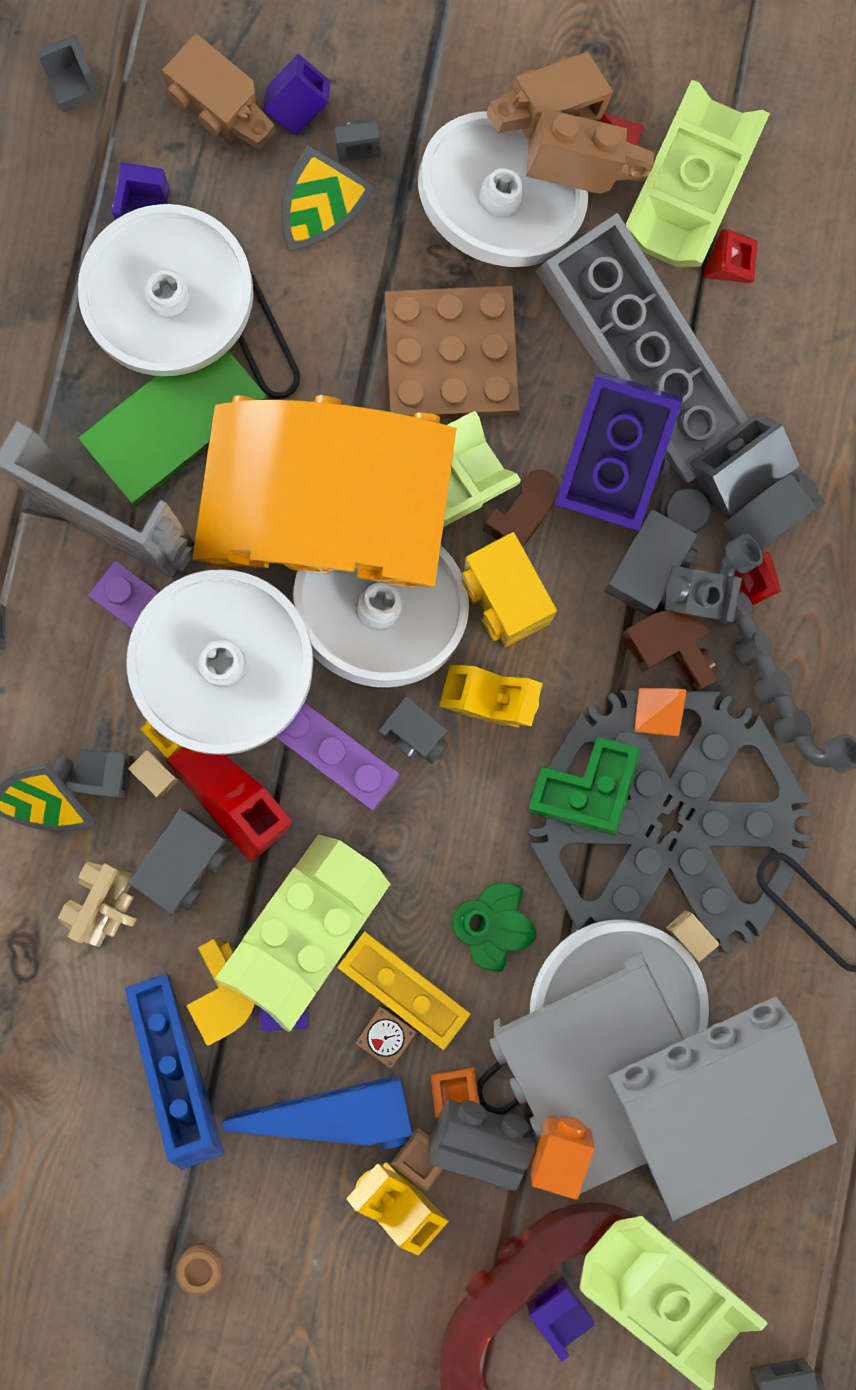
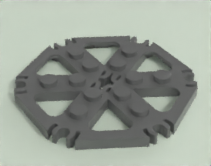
(709, 825)

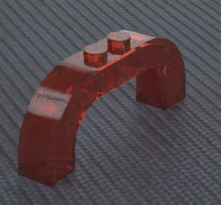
(512, 1280)

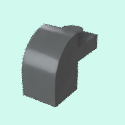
(776, 509)

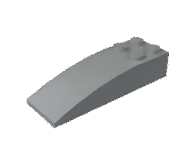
(641, 335)

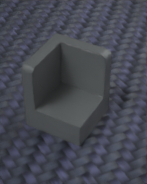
(69, 73)
(102, 774)

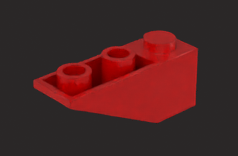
(233, 800)

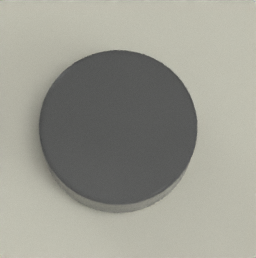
(688, 509)

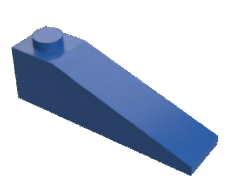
(173, 1074)
(349, 1115)

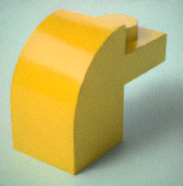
(491, 696)
(223, 1008)
(398, 1207)

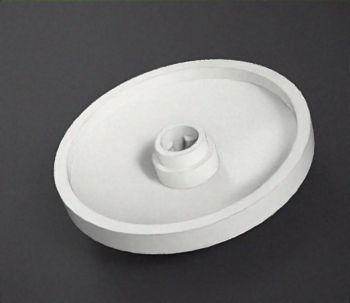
(486, 205)
(165, 290)
(379, 629)
(220, 662)
(600, 952)

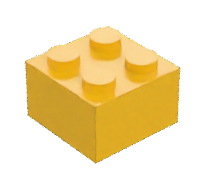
(507, 590)

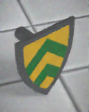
(320, 198)
(42, 800)

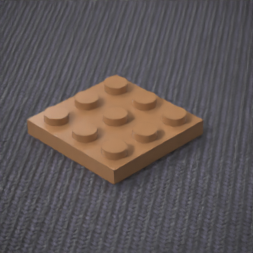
(452, 351)

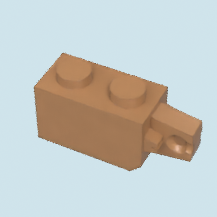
(567, 86)
(217, 93)
(584, 153)

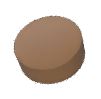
(199, 1270)

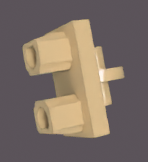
(103, 907)

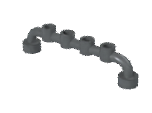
(775, 686)

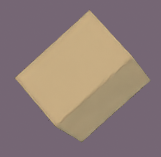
(154, 774)
(692, 935)

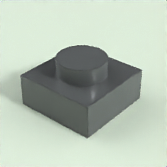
(357, 140)

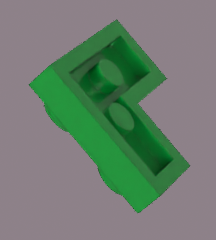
(597, 798)

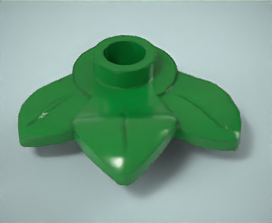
(500, 927)

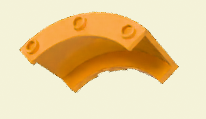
(325, 489)

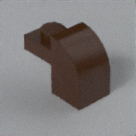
(676, 636)

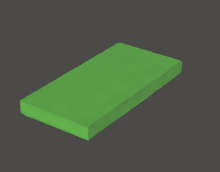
(165, 425)

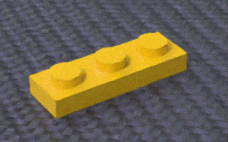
(404, 990)

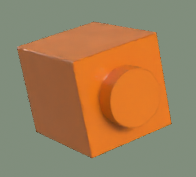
(562, 1156)

